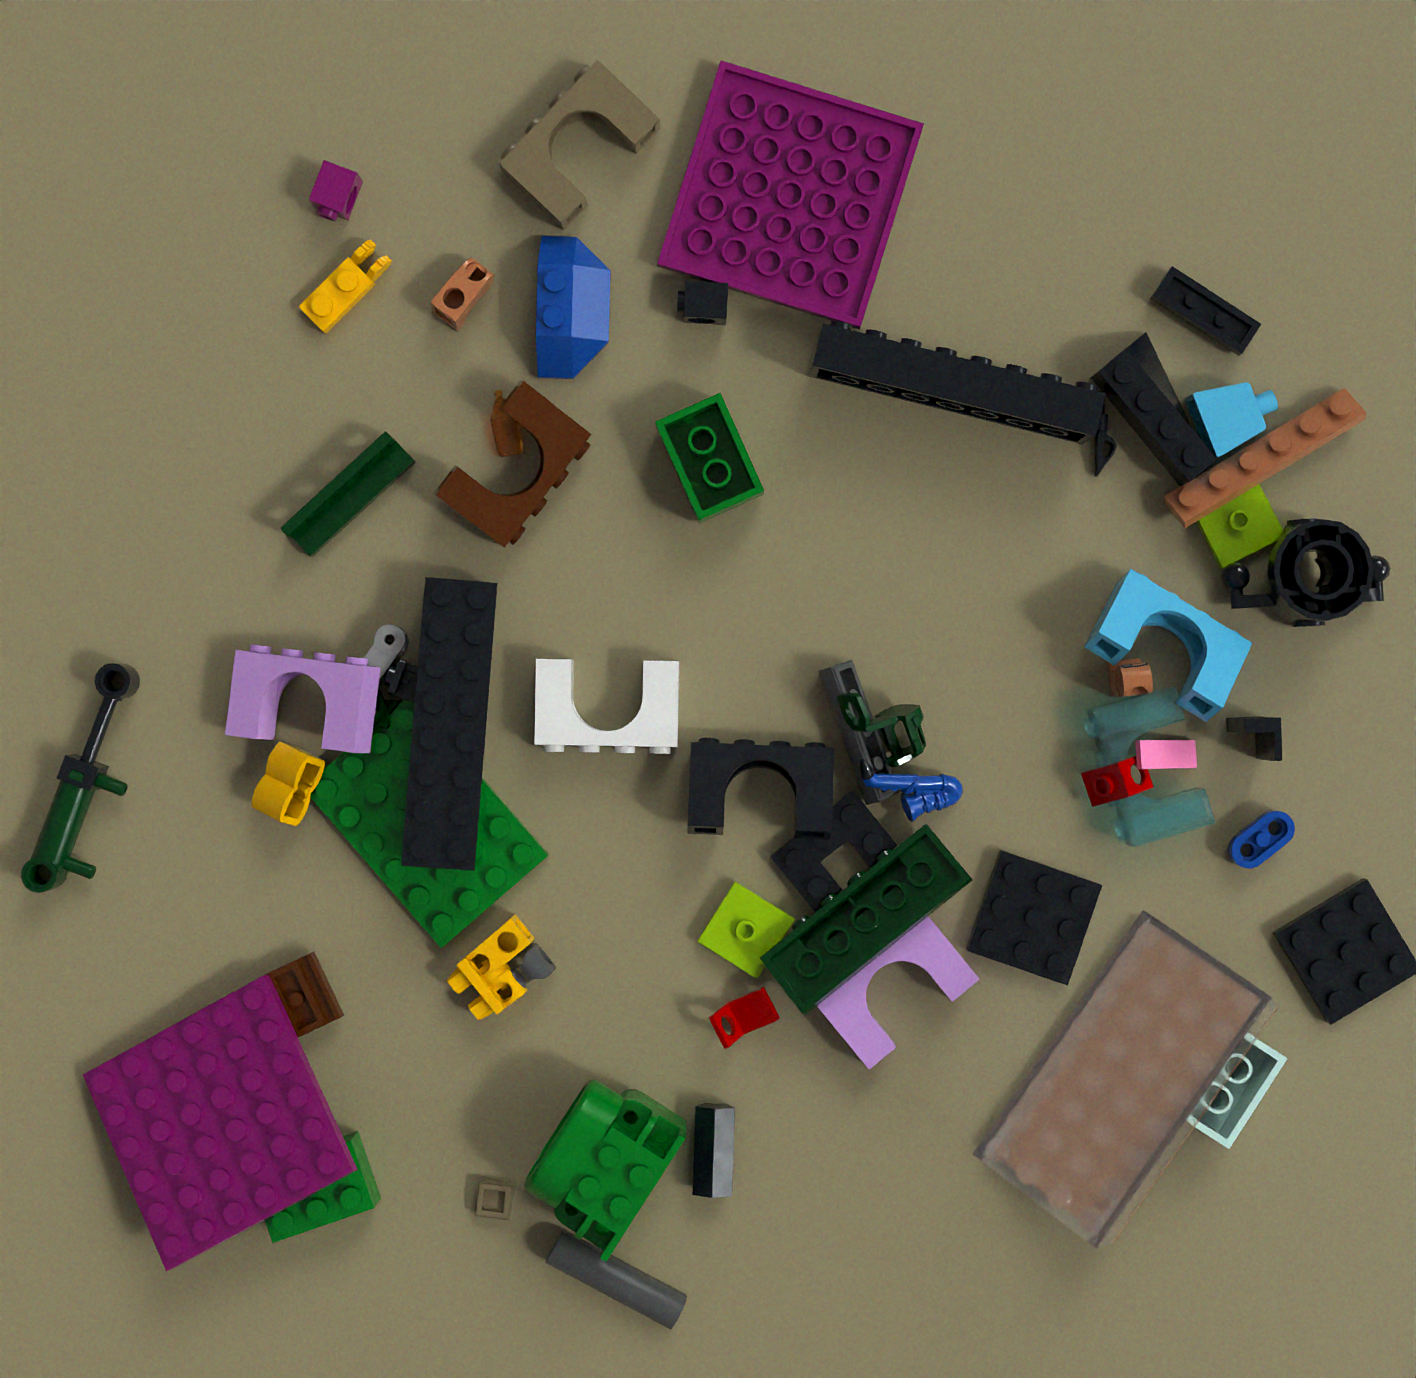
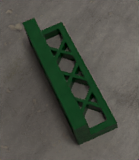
(348, 494)

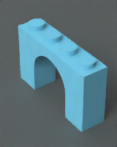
(1213, 649)

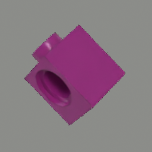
(335, 191)

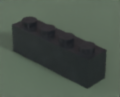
(1149, 404)

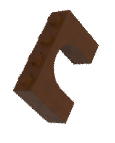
(558, 443)

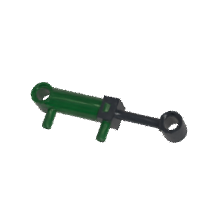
(78, 781)

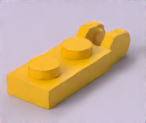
(343, 288)

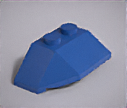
(570, 307)

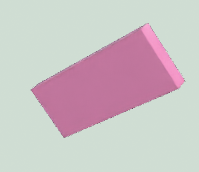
(1166, 754)

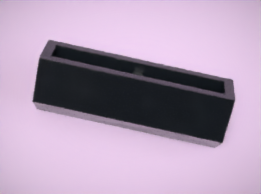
(713, 1150)

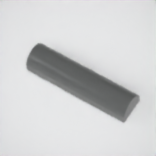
(859, 745)
(617, 1279)

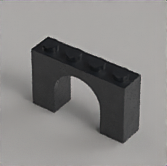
(805, 768)

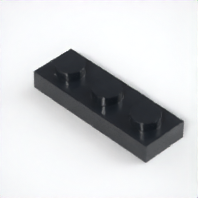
(1205, 311)

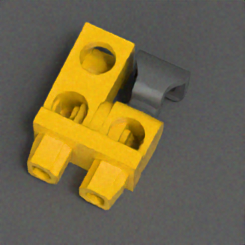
(492, 976)

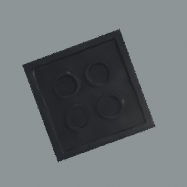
(1033, 917)
(1347, 951)

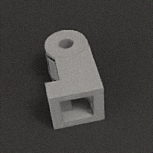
(388, 647)

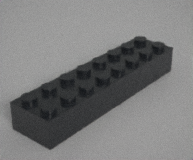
(956, 383)
(449, 724)

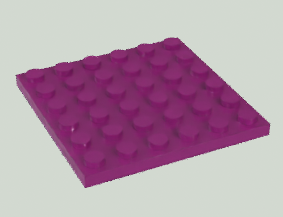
(790, 194)
(219, 1122)

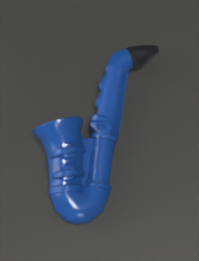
(929, 791)

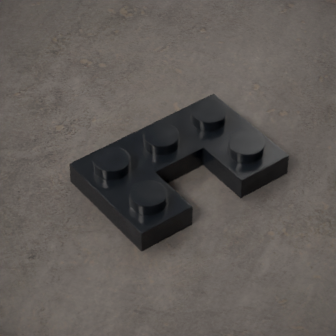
(802, 858)

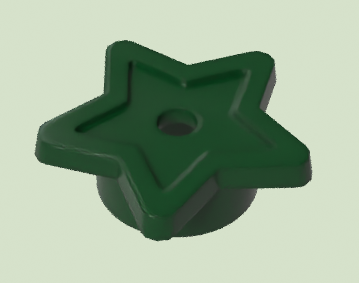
(385, 708)

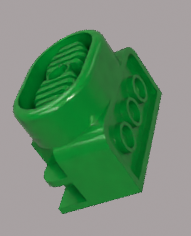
(605, 1161)

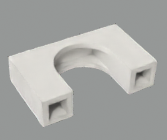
(560, 724)

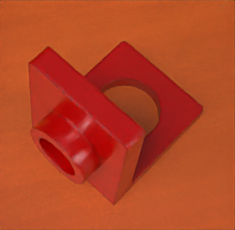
(1114, 782)
(744, 1015)

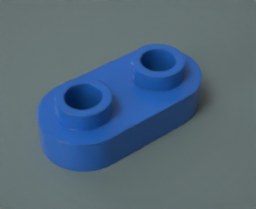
(1260, 840)

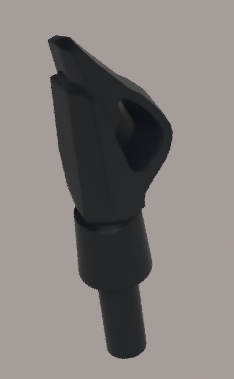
(1099, 440)

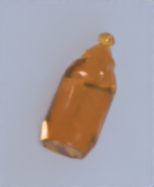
(505, 430)

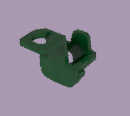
(909, 714)

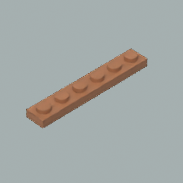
(1264, 458)

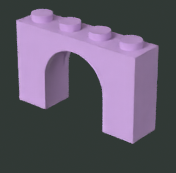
(347, 687)
(848, 1006)

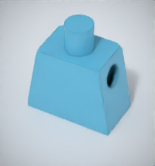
(1229, 415)

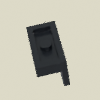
(1267, 734)

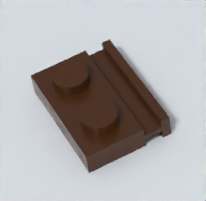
(306, 994)

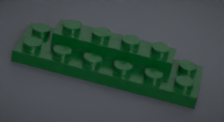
(865, 918)

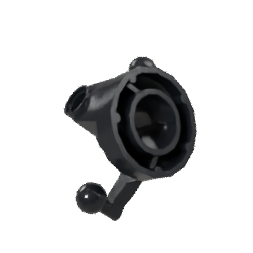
(1346, 574)

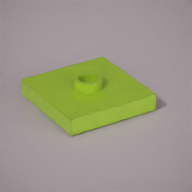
(1240, 527)
(745, 929)

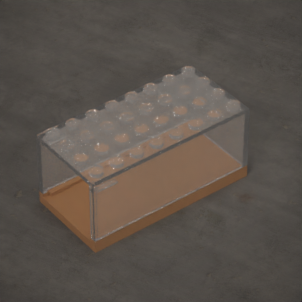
(1125, 1080)

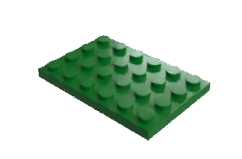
(368, 805)

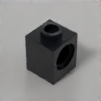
(703, 302)

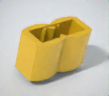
(287, 783)

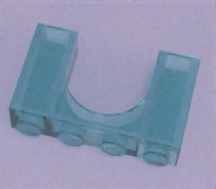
(1114, 730)

